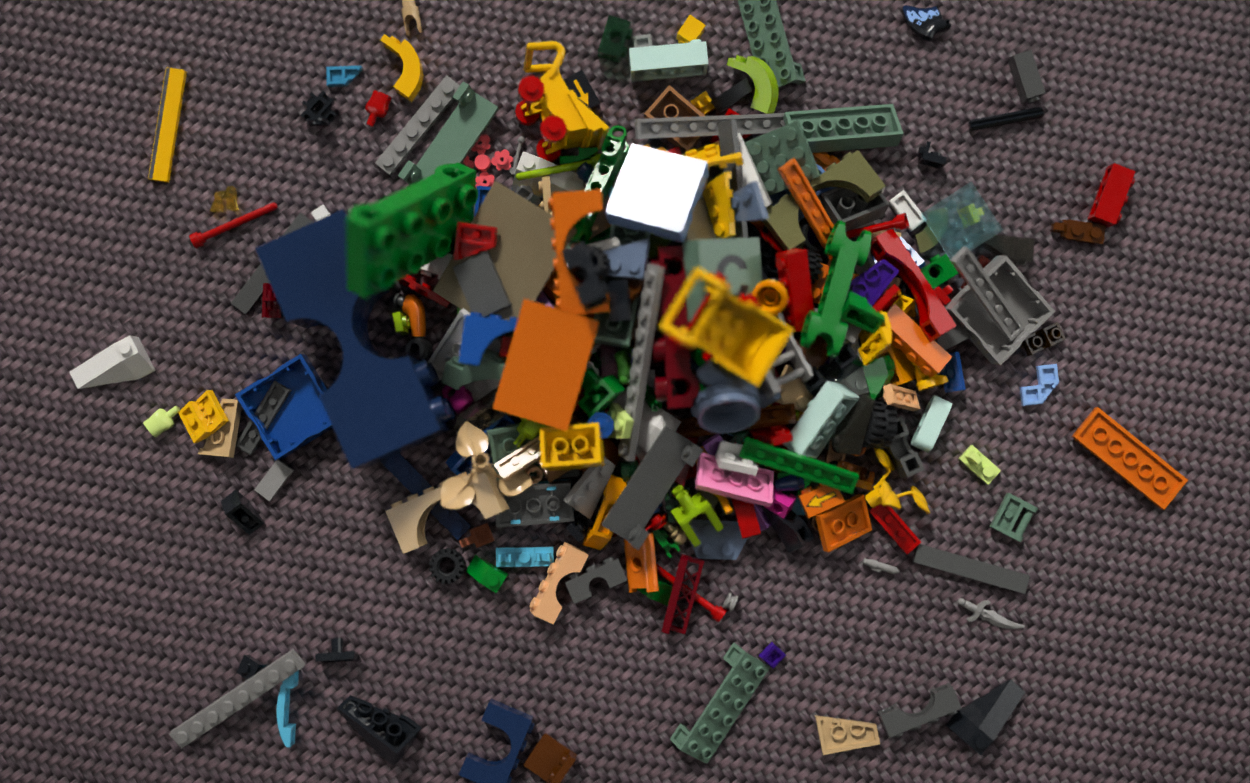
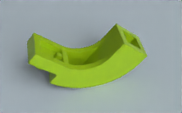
(764, 80)

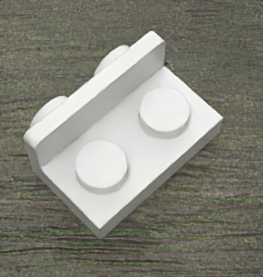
(728, 458)

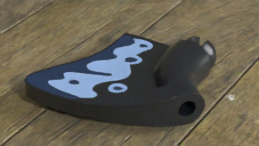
(925, 21)

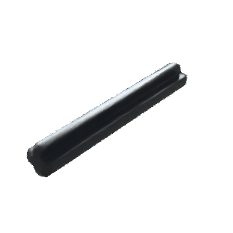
(1007, 118)

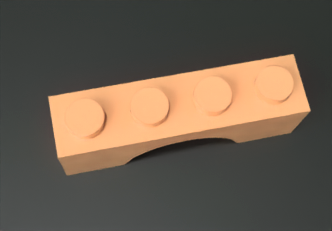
(568, 560)

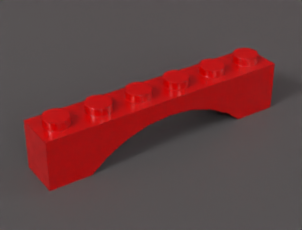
(933, 315)

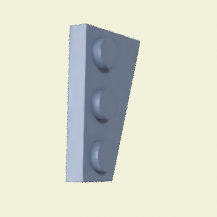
(748, 203)

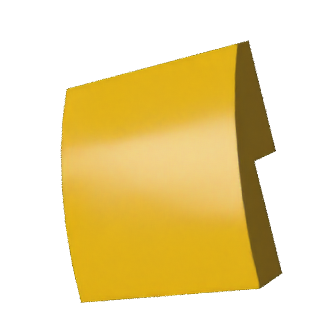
(875, 343)
(203, 416)

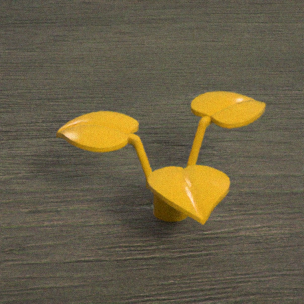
(885, 494)

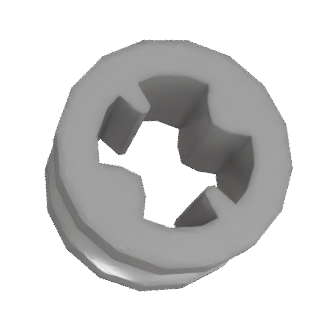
(730, 602)

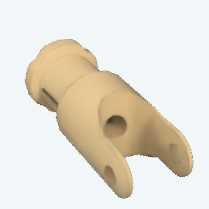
(410, 12)

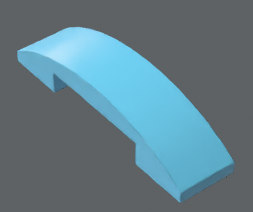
(286, 729)

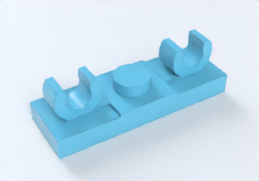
(524, 556)

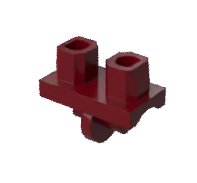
(270, 304)

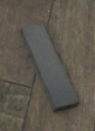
(266, 412)

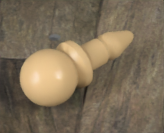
(678, 536)

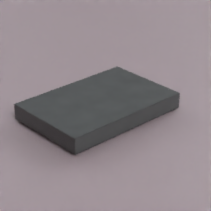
(482, 285)

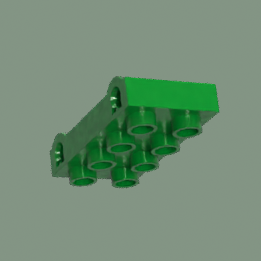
(407, 228)

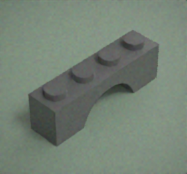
(941, 702)

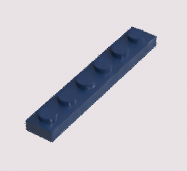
(416, 484)

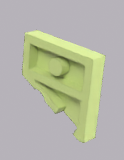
(622, 422)

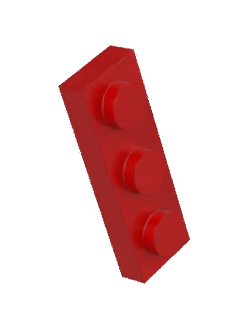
(895, 527)

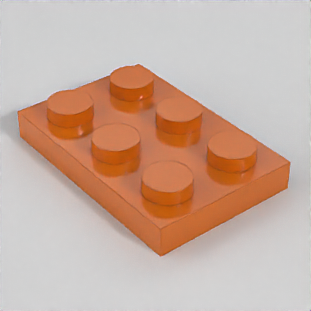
(843, 523)

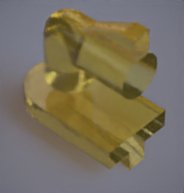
(231, 200)

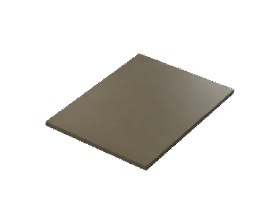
(521, 251)

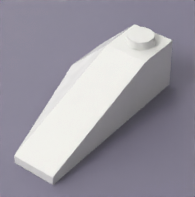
(559, 182)

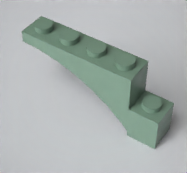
(457, 374)

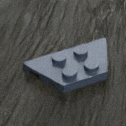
(717, 545)

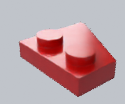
(473, 239)

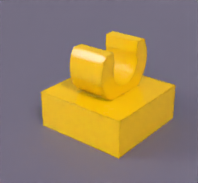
(703, 103)

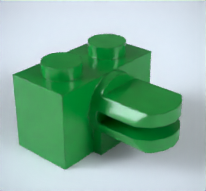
(598, 392)

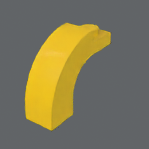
(412, 76)

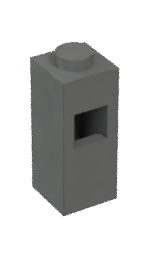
(1026, 77)

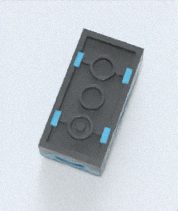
(538, 505)

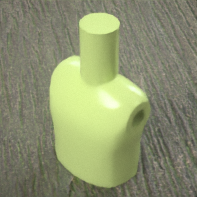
(161, 421)

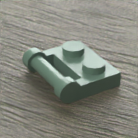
(1008, 515)

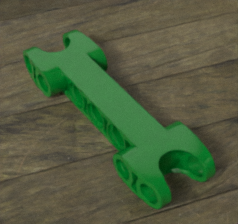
(610, 162)
(827, 318)

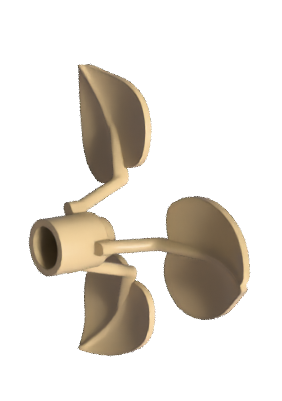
(469, 442)

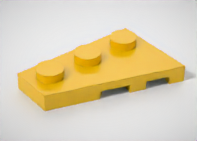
(718, 204)

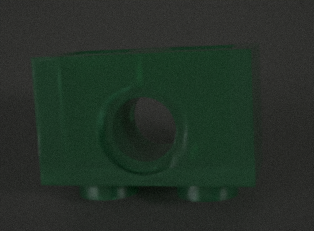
(615, 28)

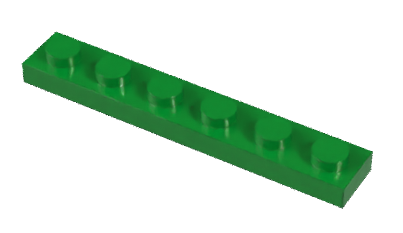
(799, 465)

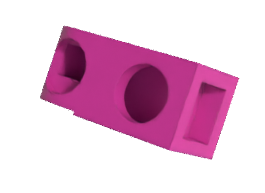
(782, 503)

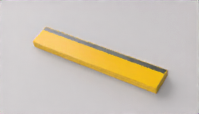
(167, 125)

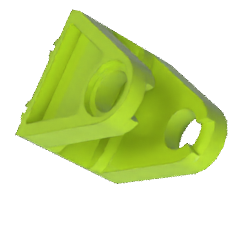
(689, 509)

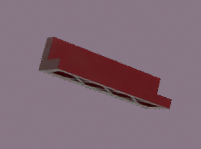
(675, 594)

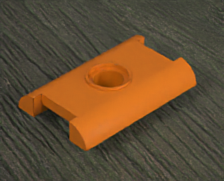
(641, 566)

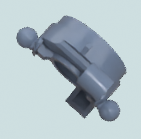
(729, 401)

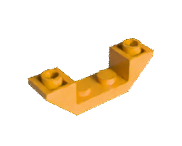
(599, 535)

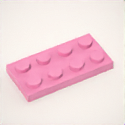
(734, 484)

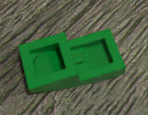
(584, 154)

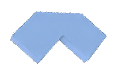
(1047, 381)

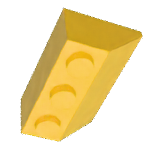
(573, 448)

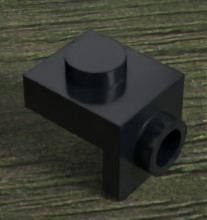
(250, 666)

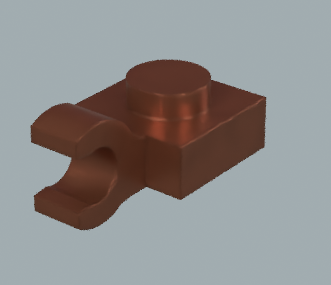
(480, 536)

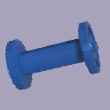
(605, 422)

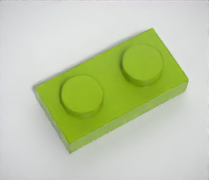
(401, 323)

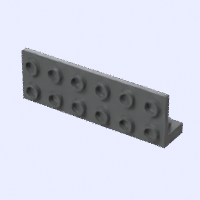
(650, 485)

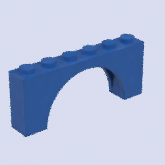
(480, 333)

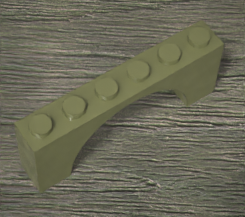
(850, 173)

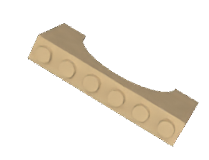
(410, 517)

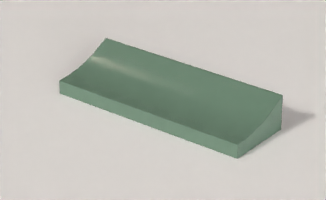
(848, 127)

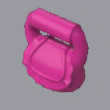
(460, 399)

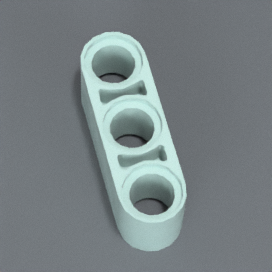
(931, 423)

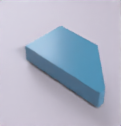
(341, 75)

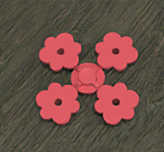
(483, 162)

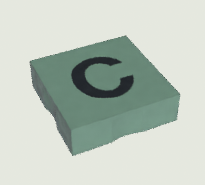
(733, 257)

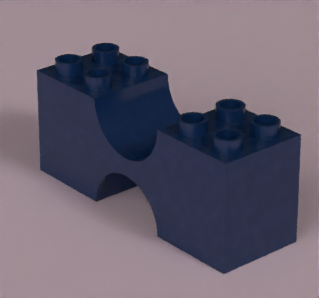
(376, 401)

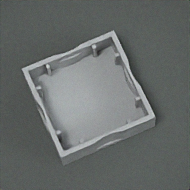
(1021, 297)

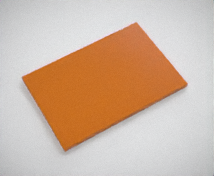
(545, 364)

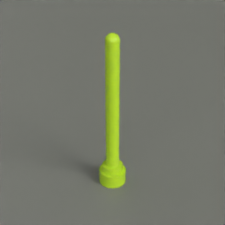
(556, 169)

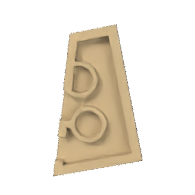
(544, 187)
(223, 441)
(844, 734)

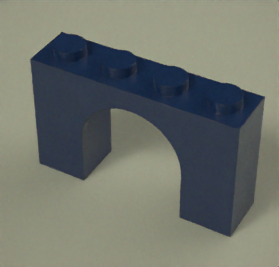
(516, 726)

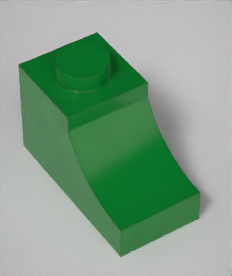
(861, 314)

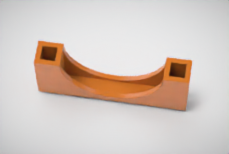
(568, 210)

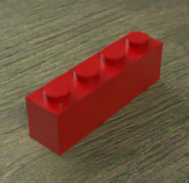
(795, 277)

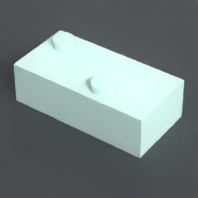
(668, 61)
(821, 419)

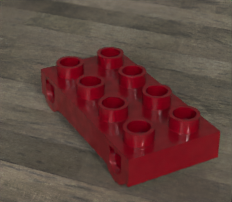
(675, 361)

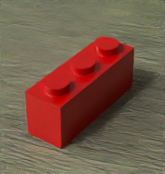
(1112, 195)

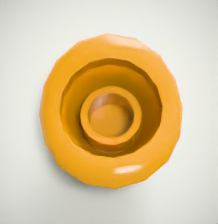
(771, 296)

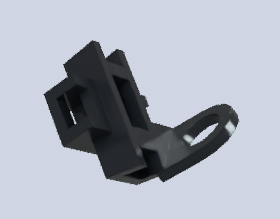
(322, 112)

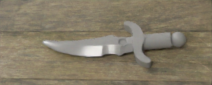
(988, 615)

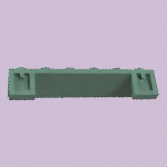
(769, 40)
(456, 135)
(724, 706)

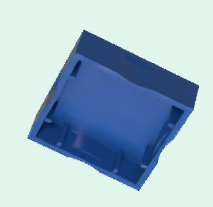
(302, 414)

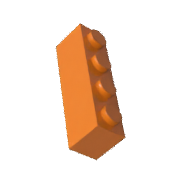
(914, 344)

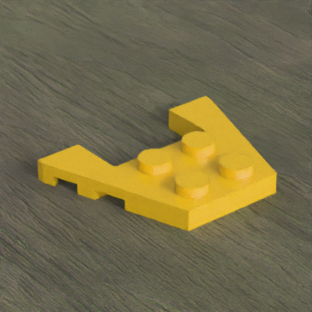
(712, 155)

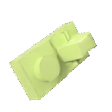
(979, 464)

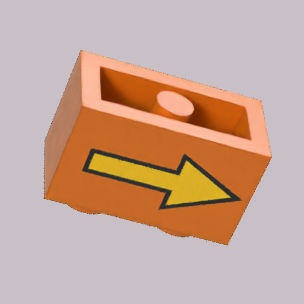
(819, 499)

